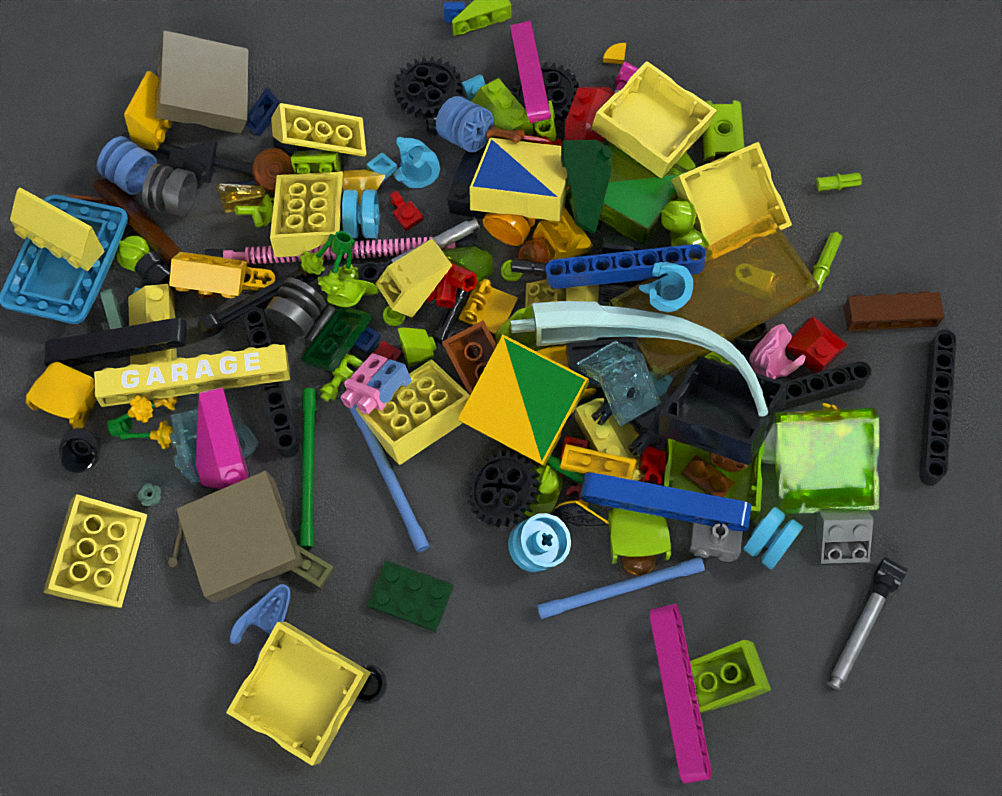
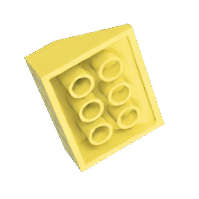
(305, 211)
(418, 412)
(95, 552)

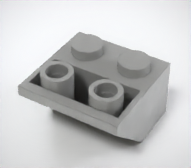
(844, 536)

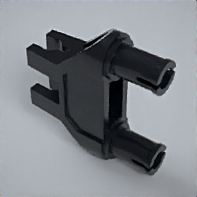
(646, 423)

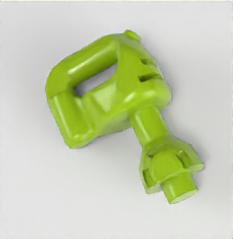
(340, 374)

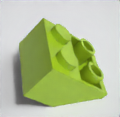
(316, 161)

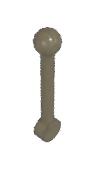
(173, 562)

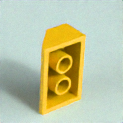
(140, 115)
(207, 274)

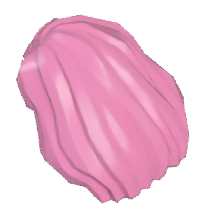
(769, 354)

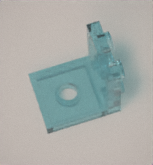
(619, 370)
(184, 431)

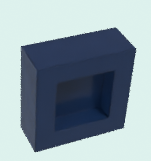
(367, 340)

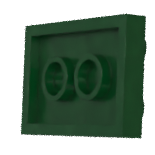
(336, 338)
(410, 596)

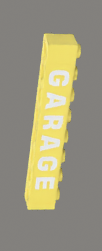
(192, 375)

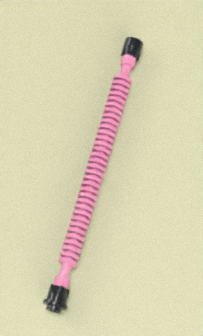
(267, 254)

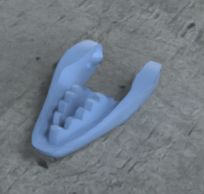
(264, 614)

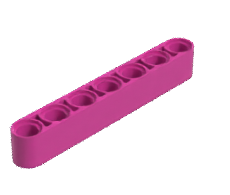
(530, 72)
(680, 694)

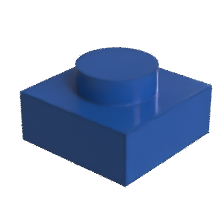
(452, 9)

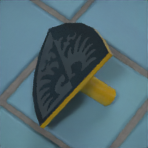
(578, 513)

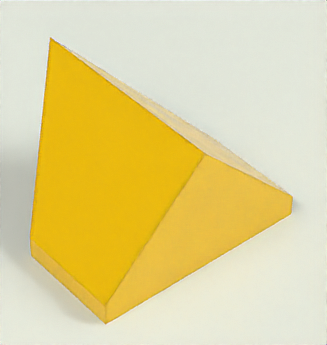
(361, 180)

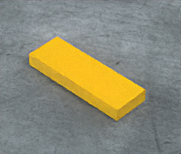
(590, 461)

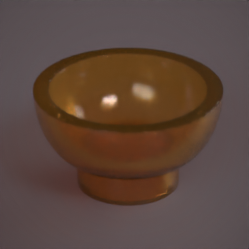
(534, 250)
(639, 565)

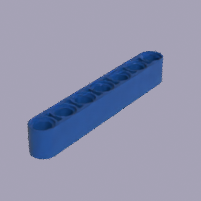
(613, 264)
(665, 501)

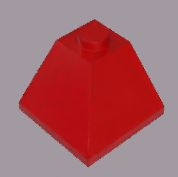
(817, 344)

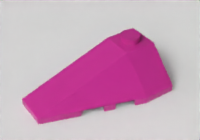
(217, 445)

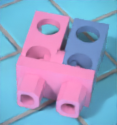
(375, 383)

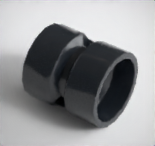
(153, 269)

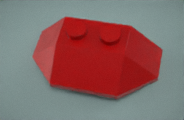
(583, 111)

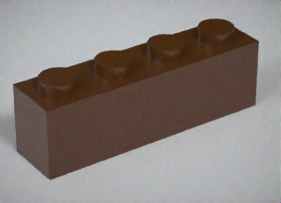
(893, 311)

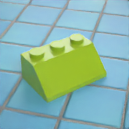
(505, 108)

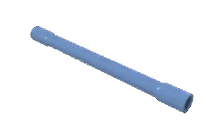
(414, 530)
(680, 570)

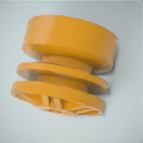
(508, 227)

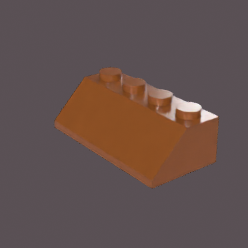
(470, 352)

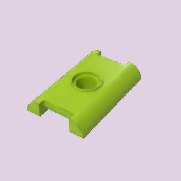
(726, 120)

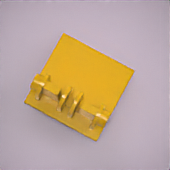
(488, 305)

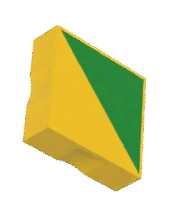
(523, 400)

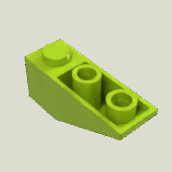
(480, 15)

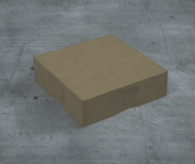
(202, 82)
(239, 536)

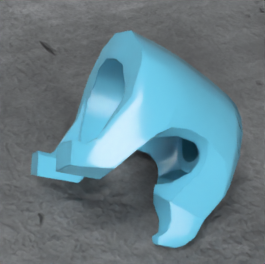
(418, 163)
(670, 291)

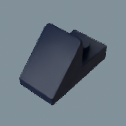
(262, 111)

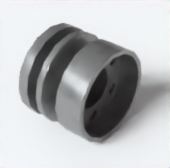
(169, 190)
(295, 307)

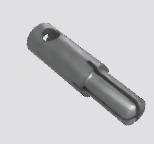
(321, 322)

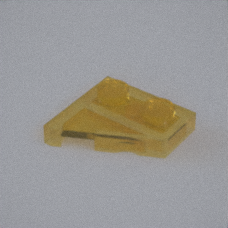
(240, 195)

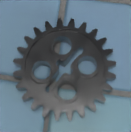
(426, 87)
(554, 91)
(499, 510)

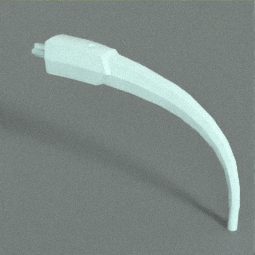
(587, 321)

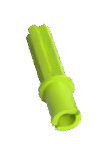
(821, 269)

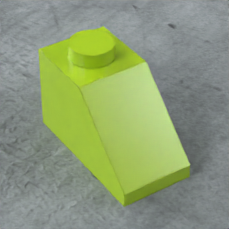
(416, 345)

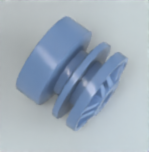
(464, 123)
(125, 164)

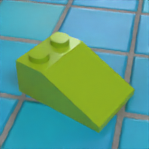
(728, 676)

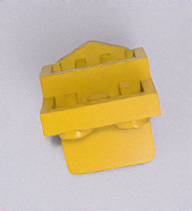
(563, 237)

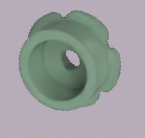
(154, 499)

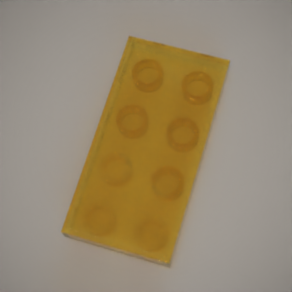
(742, 285)

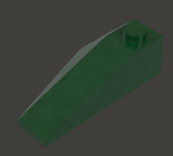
(588, 176)

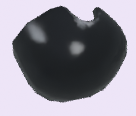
(752, 337)
(374, 686)

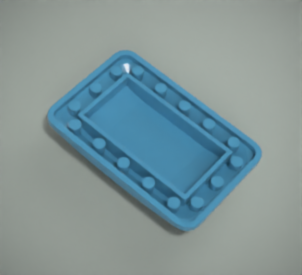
(50, 285)

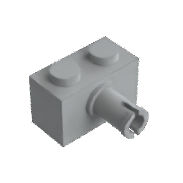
(715, 541)

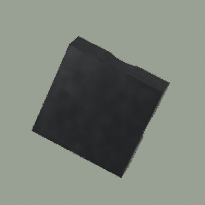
(718, 411)

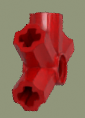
(446, 289)

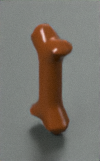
(495, 132)

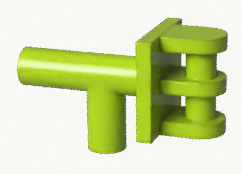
(261, 214)

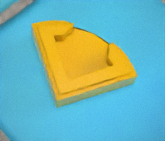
(615, 54)

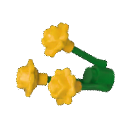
(143, 410)

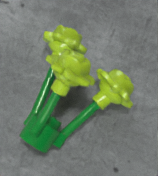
(313, 262)

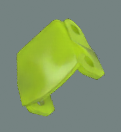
(637, 534)

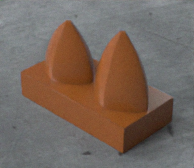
(707, 477)

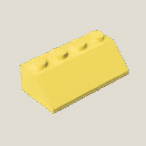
(319, 129)
(55, 230)
(151, 305)
(609, 437)

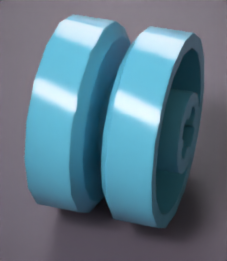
(360, 215)
(773, 538)
(539, 542)

